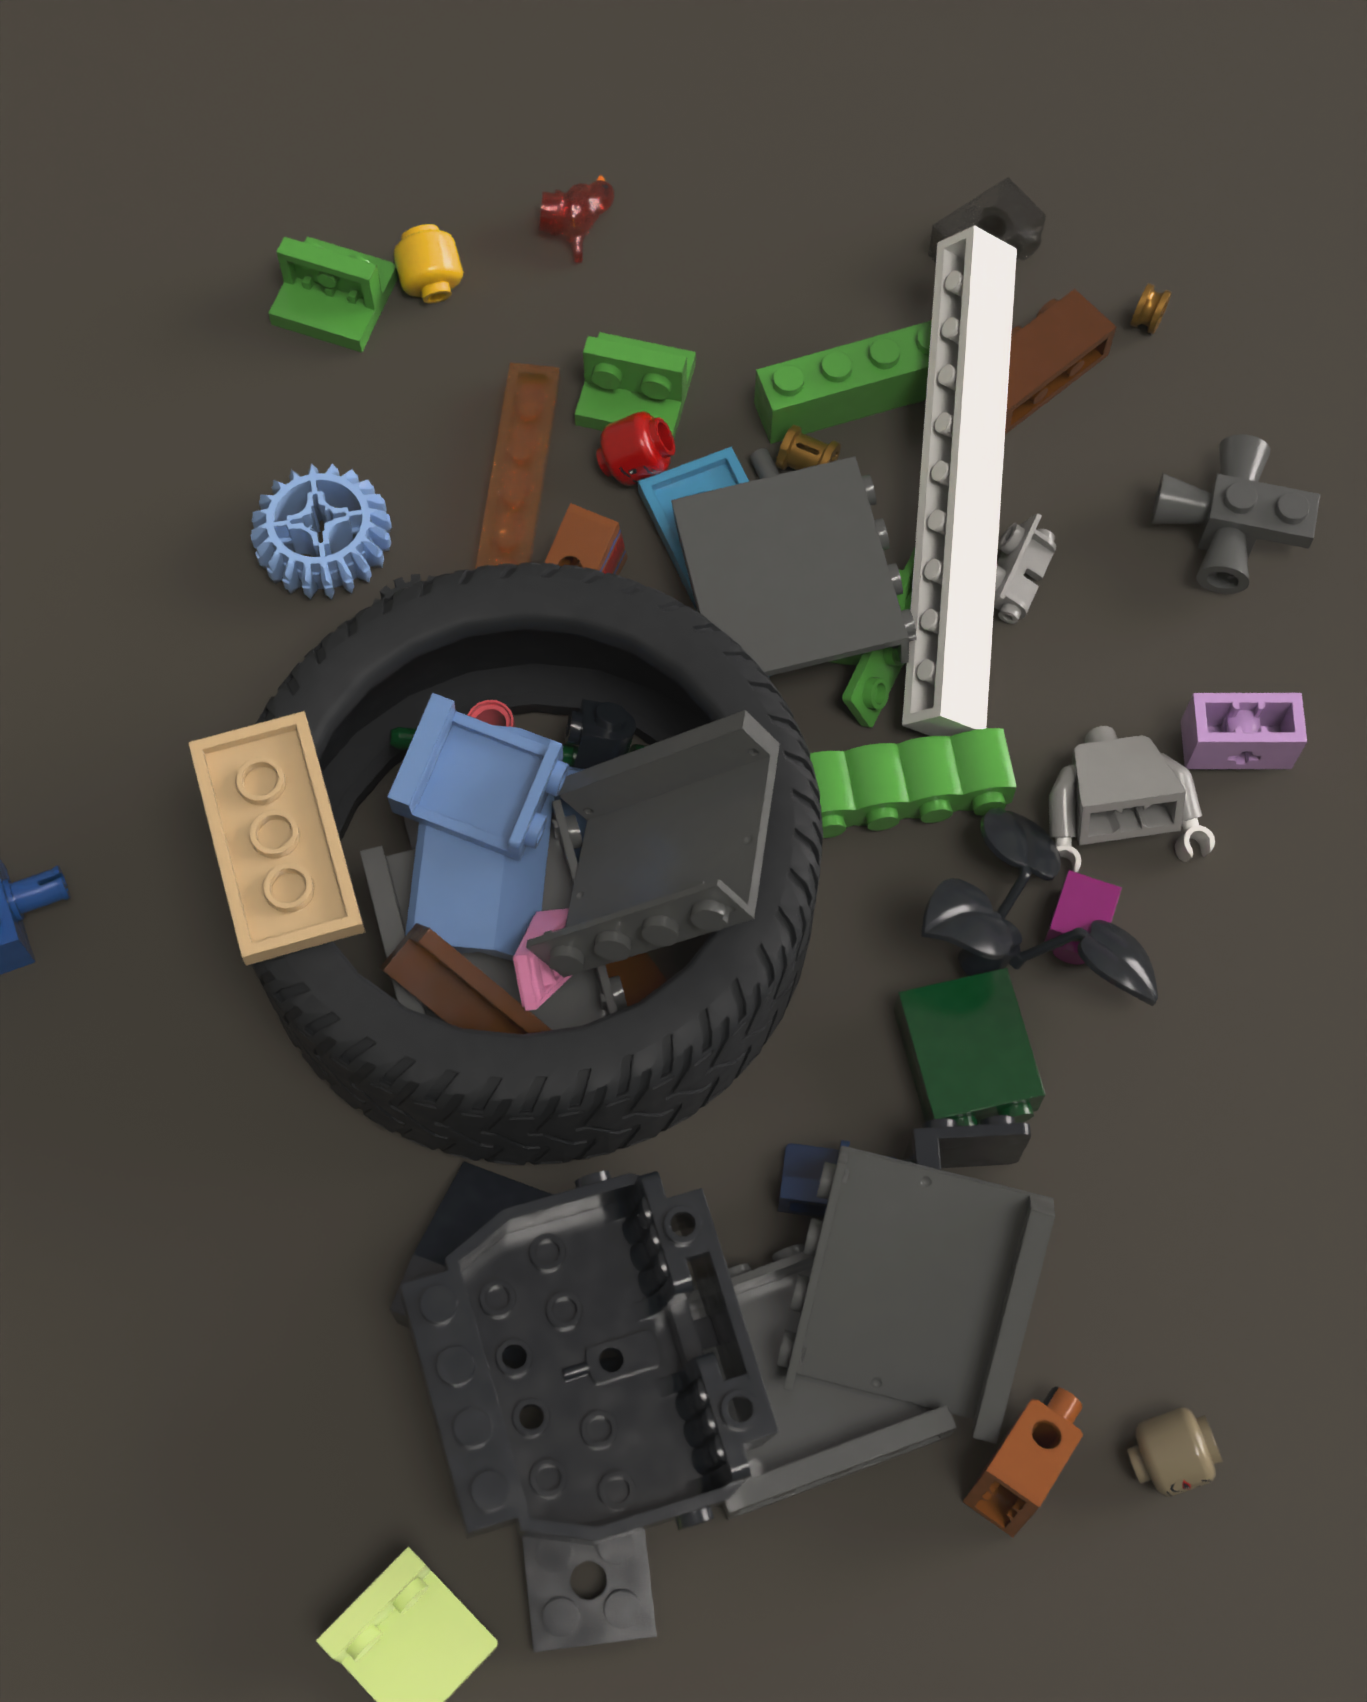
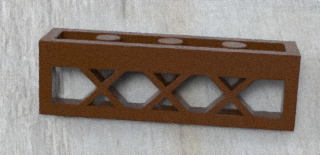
(455, 986)

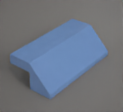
(475, 894)

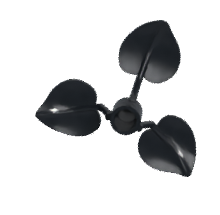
(989, 943)

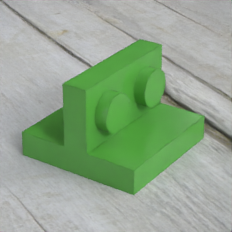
(331, 292)
(632, 378)

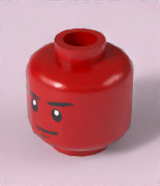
(635, 448)

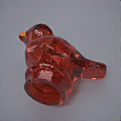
(575, 212)

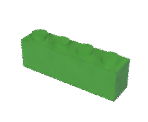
(844, 382)

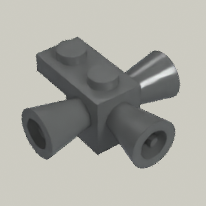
(1237, 513)

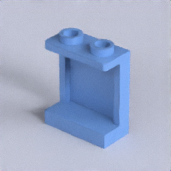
(477, 780)

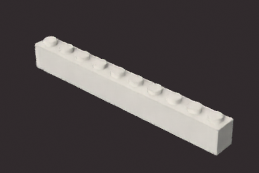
(960, 485)

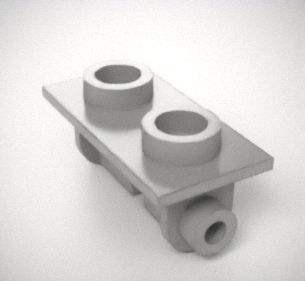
(1022, 552)

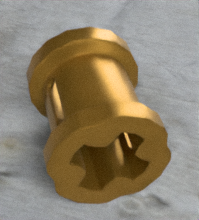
(804, 451)

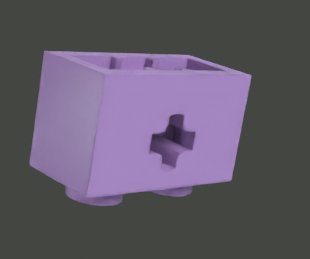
(1243, 730)

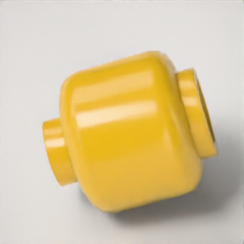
(428, 263)

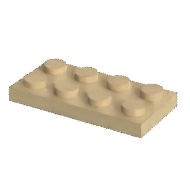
(275, 838)

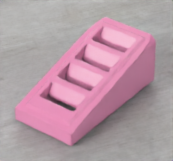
(533, 975)

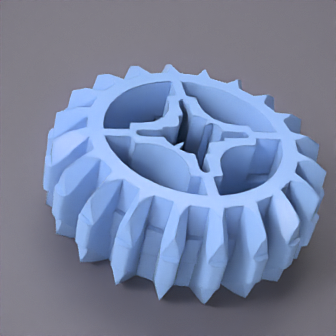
(352, 535)

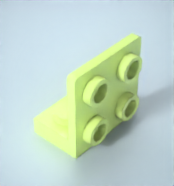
(408, 1636)

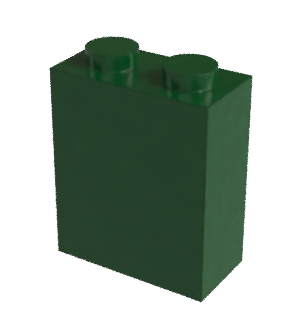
(969, 1049)

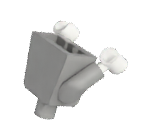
(1123, 793)

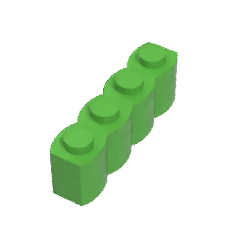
(913, 780)

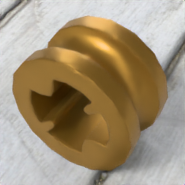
(1151, 308)

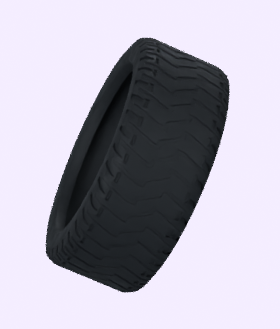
(542, 645)

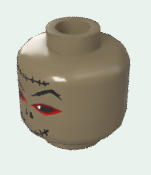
(1175, 1451)

